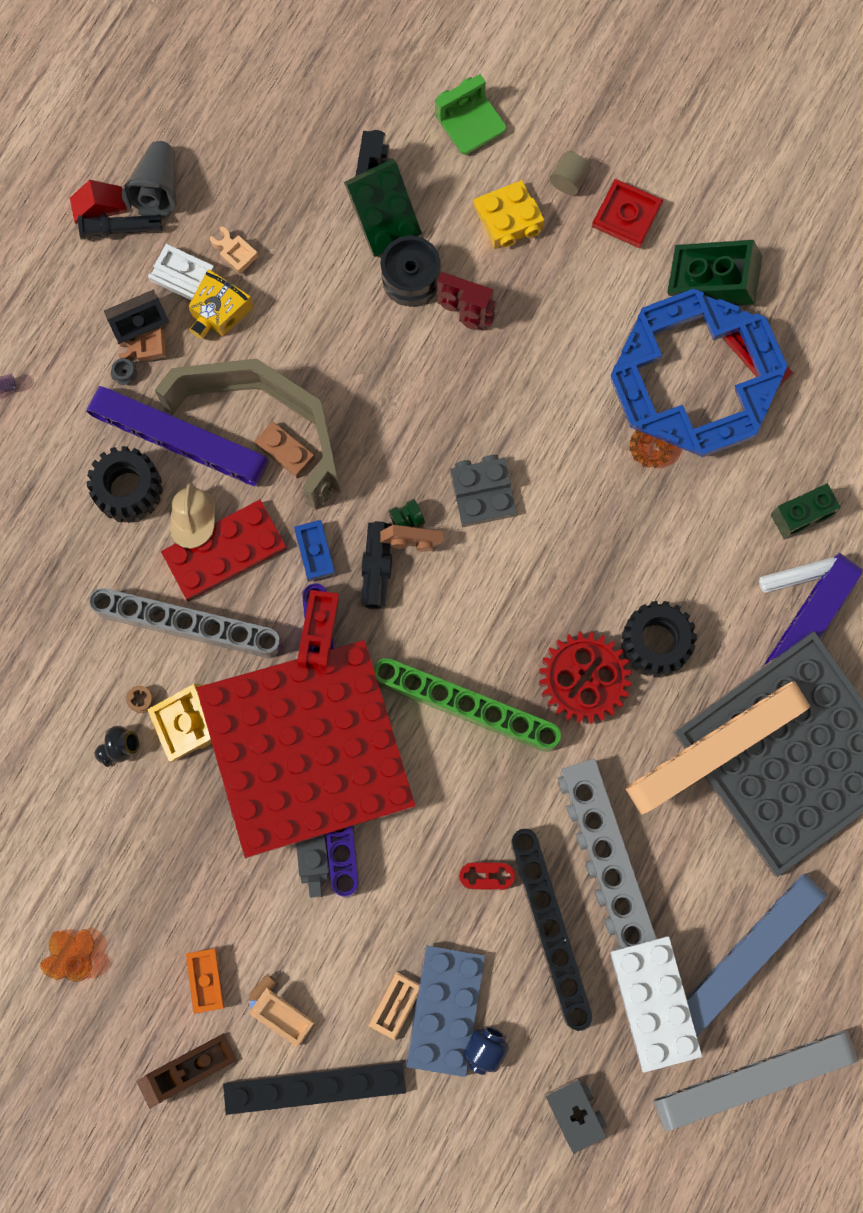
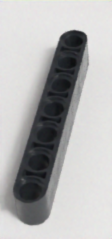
(561, 940)

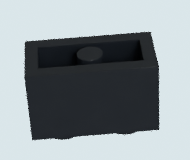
(136, 316)

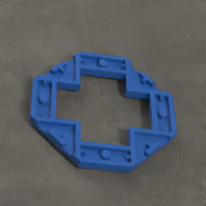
(674, 424)

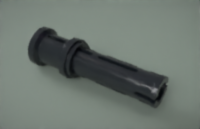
(106, 226)

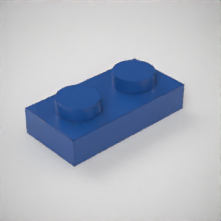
(314, 550)

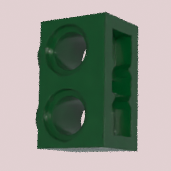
(805, 511)

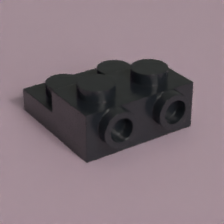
(372, 151)

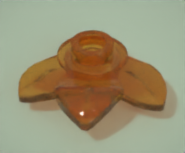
(65, 953)

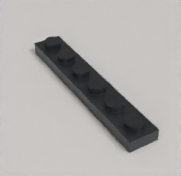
(314, 1088)

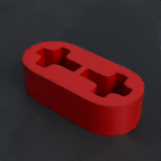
(487, 868)

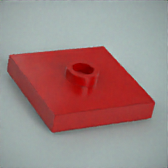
(627, 213)

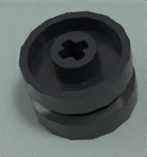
(410, 270)

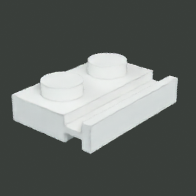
(179, 271)

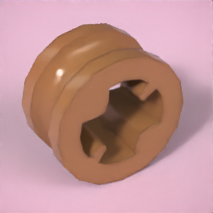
(130, 698)

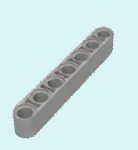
(175, 614)
(755, 1080)

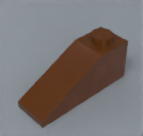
(186, 1070)

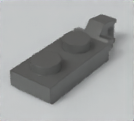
(313, 864)

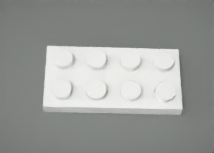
(655, 1004)

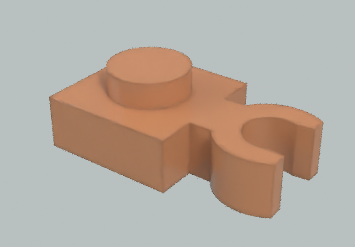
(146, 346)

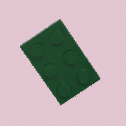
(382, 206)

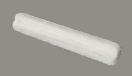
(795, 575)

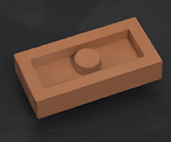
(284, 449)
(404, 536)

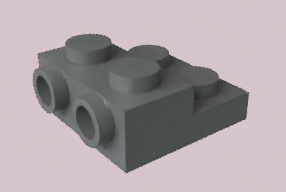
(483, 490)

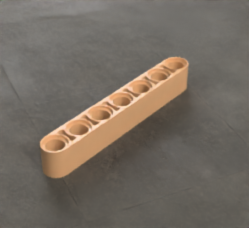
(717, 747)

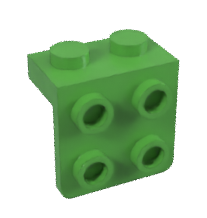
(468, 115)

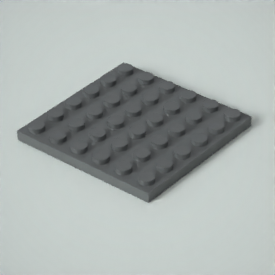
(804, 776)

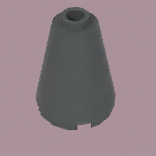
(153, 182)

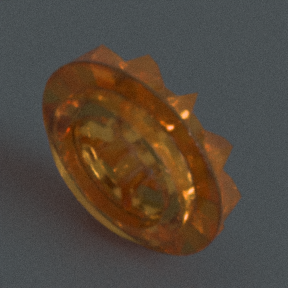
(657, 457)

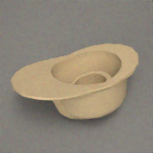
(192, 517)

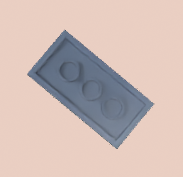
(445, 1011)

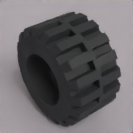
(115, 465)
(666, 617)

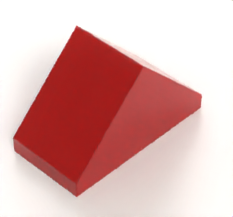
(97, 199)

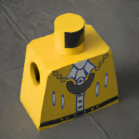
(217, 306)

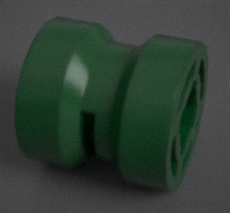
(408, 515)

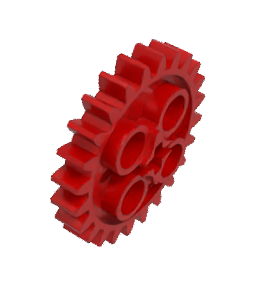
(605, 693)

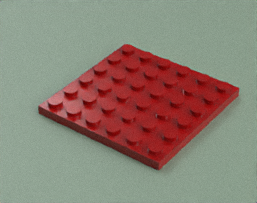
(304, 749)

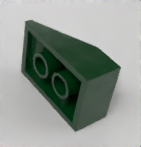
(718, 270)

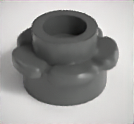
(120, 365)

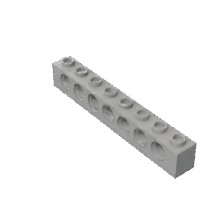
(588, 775)

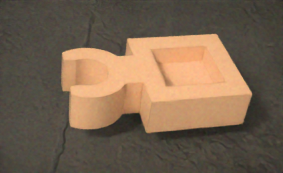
(235, 252)

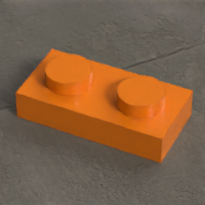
(205, 980)

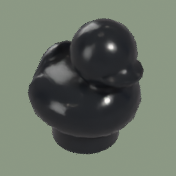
(117, 746)

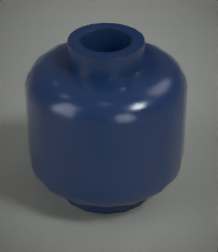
(486, 1050)

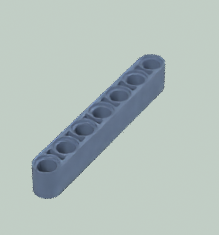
(753, 951)

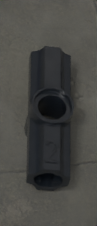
(375, 567)

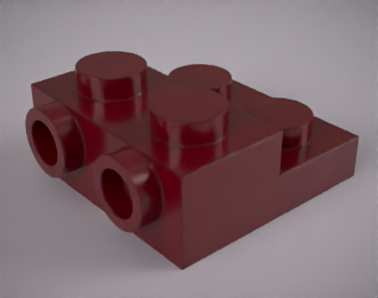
(470, 299)

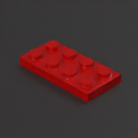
(234, 547)

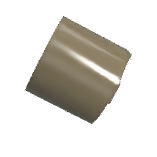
(570, 173)

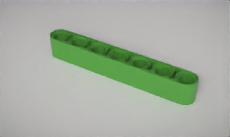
(475, 716)

